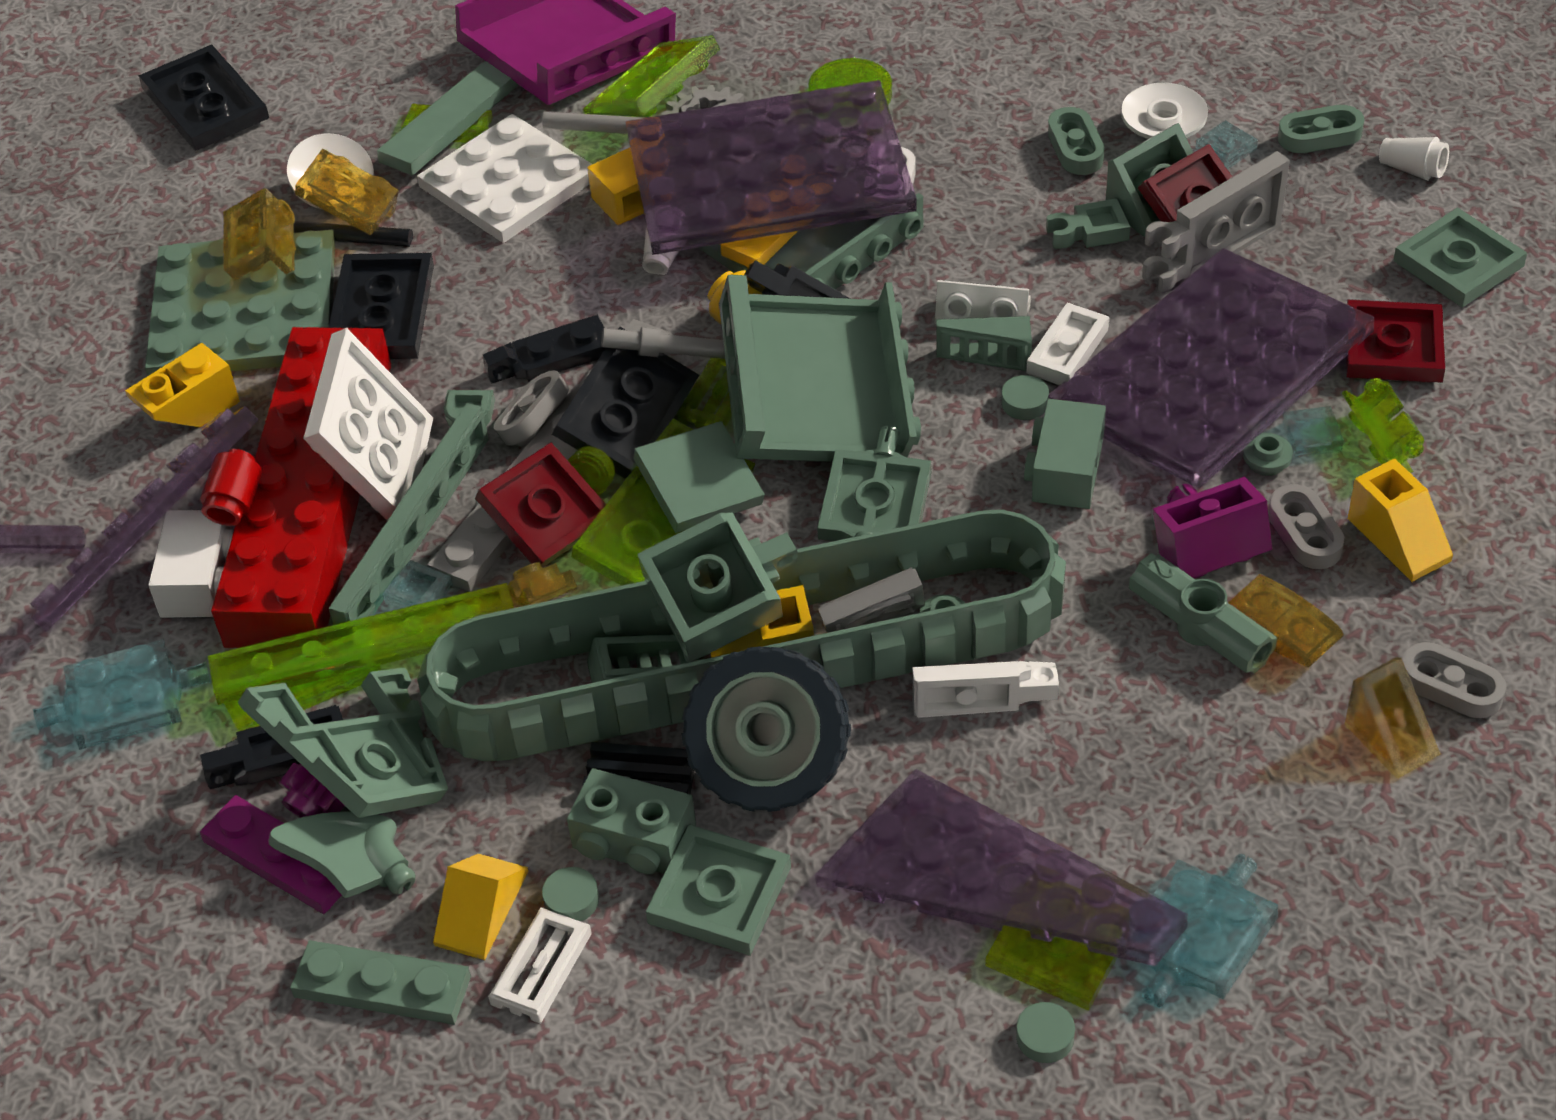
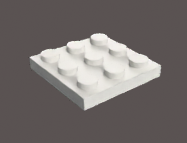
(506, 177)
(367, 424)

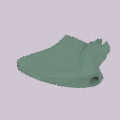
(347, 850)

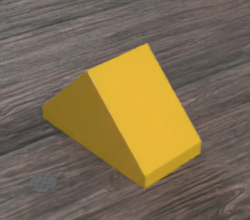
(476, 903)

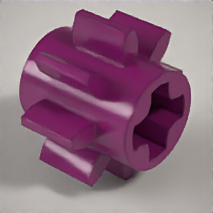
(306, 794)

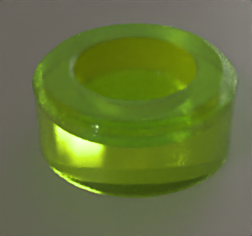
(594, 467)

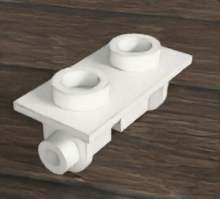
(972, 300)

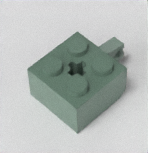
(736, 568)

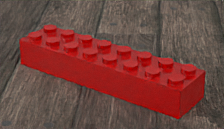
(298, 529)

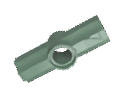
(1202, 613)

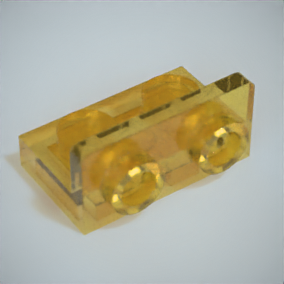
(347, 191)
(256, 233)

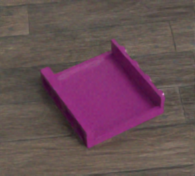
(560, 44)

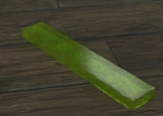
(348, 645)

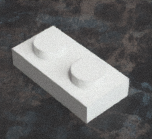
(1067, 344)

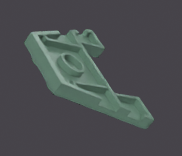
(365, 761)

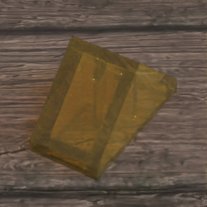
(1390, 718)

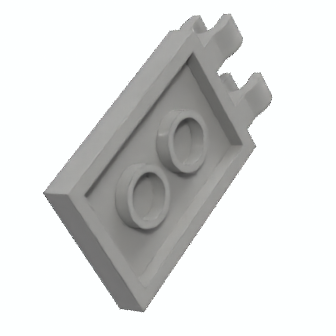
(1224, 217)

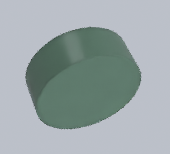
(1024, 397)
(571, 893)
(1045, 1032)

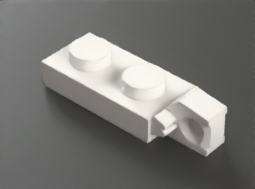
(981, 687)

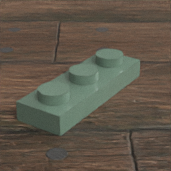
(381, 982)

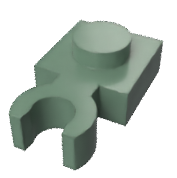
(1092, 222)

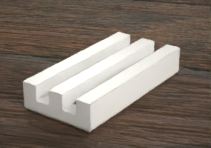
(521, 1003)

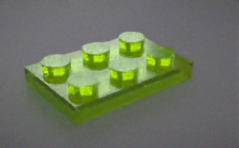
(654, 78)

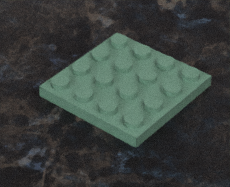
(240, 318)

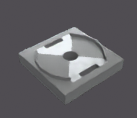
(877, 602)

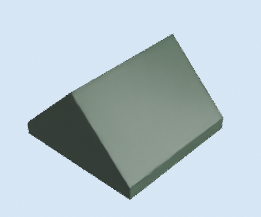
(1137, 165)

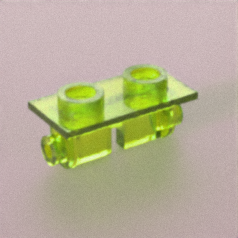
(1373, 416)

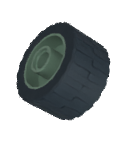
(766, 728)

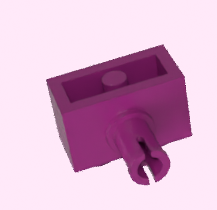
(1212, 526)

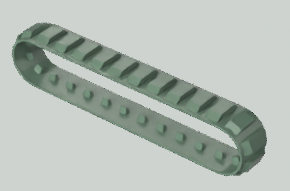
(659, 695)

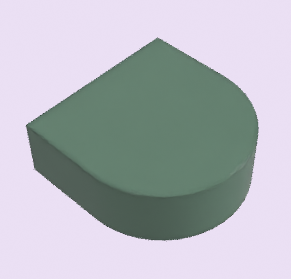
(457, 400)

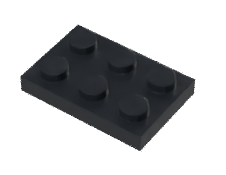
(203, 97)
(386, 294)
(625, 404)

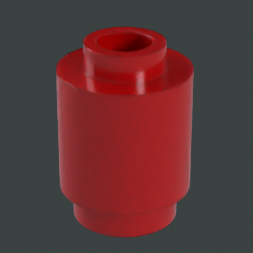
(230, 487)

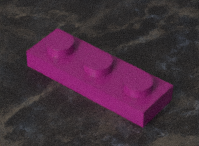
(243, 835)

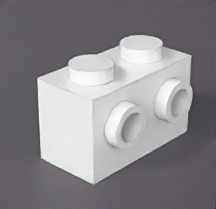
(188, 564)

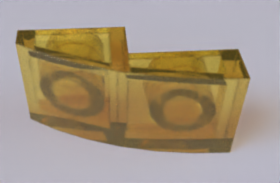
(538, 584)
(1300, 627)

